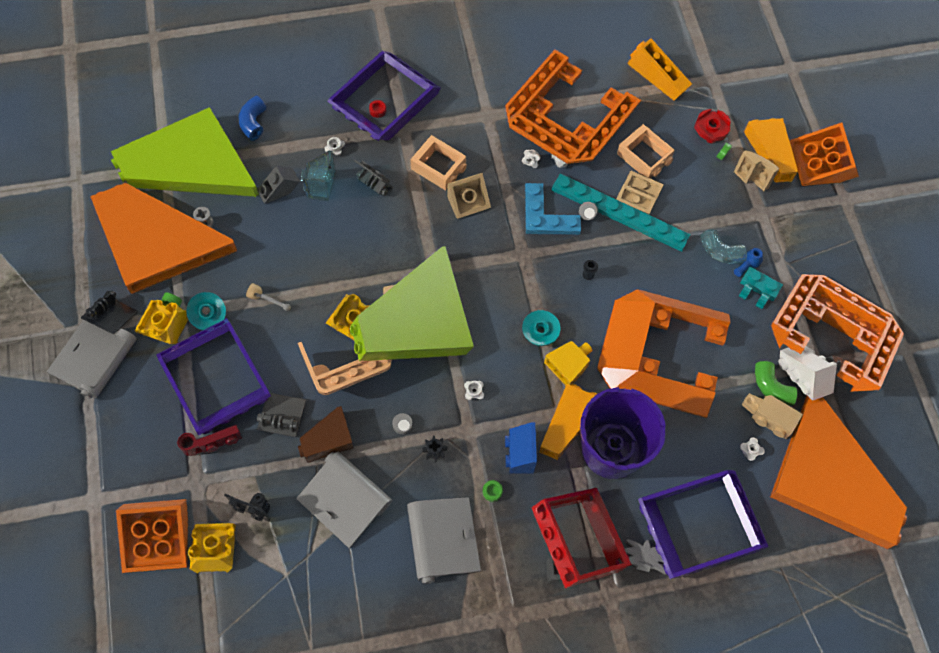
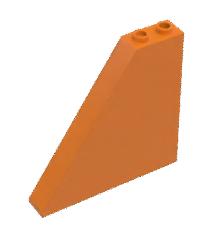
(154, 238)
(836, 480)

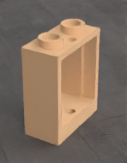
(653, 141)
(425, 152)

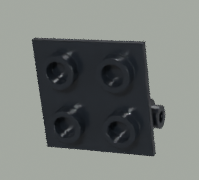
(109, 313)
(257, 507)

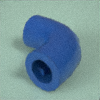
(248, 116)

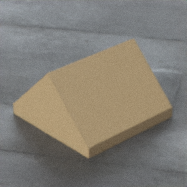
(468, 195)

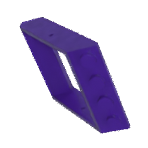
(363, 75)
(225, 414)
(664, 544)

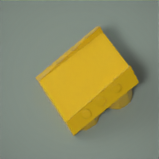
(346, 313)
(162, 321)
(212, 547)

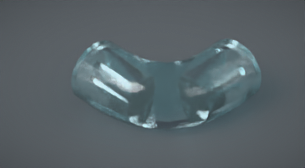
(721, 252)

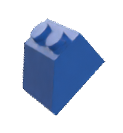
(522, 449)

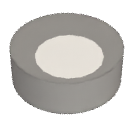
(588, 210)
(402, 423)

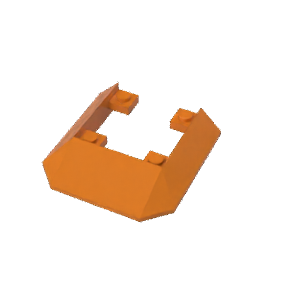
(528, 113)
(853, 315)
(622, 351)

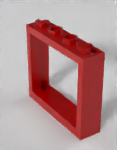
(602, 527)

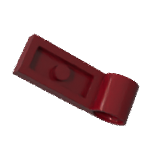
(209, 443)

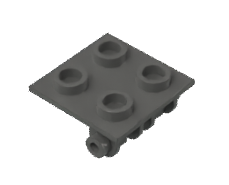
(373, 178)
(281, 415)

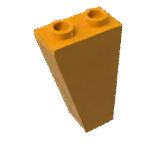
(658, 69)
(772, 142)
(565, 421)

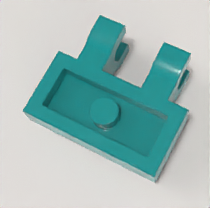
(760, 283)

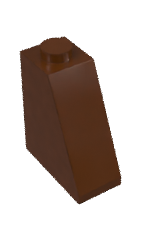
(326, 437)

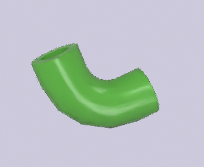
(769, 384)

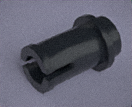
(590, 268)

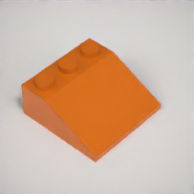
(824, 156)
(153, 535)

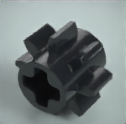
(429, 449)

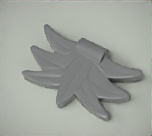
(644, 557)

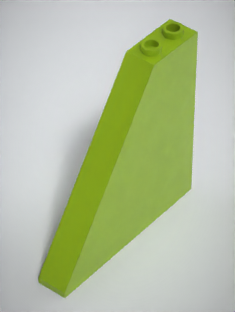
(185, 158)
(415, 317)

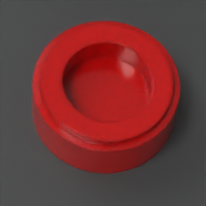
(377, 109)

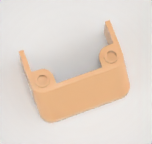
(344, 376)

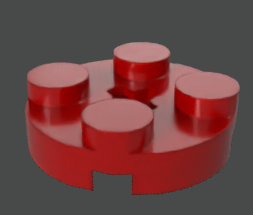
(709, 133)

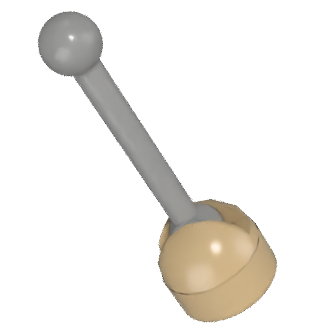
(255, 292)

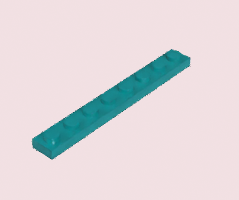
(622, 212)

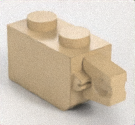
(773, 414)

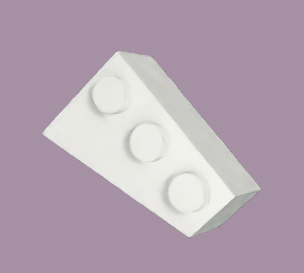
(809, 371)

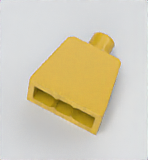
(569, 361)

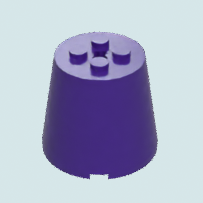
(623, 420)

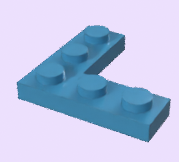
(546, 224)

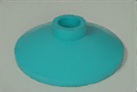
(198, 302)
(541, 320)

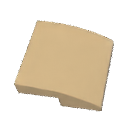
(756, 168)
(640, 192)

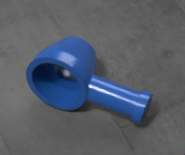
(752, 261)

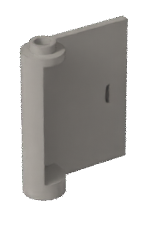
(91, 358)
(346, 496)
(439, 538)

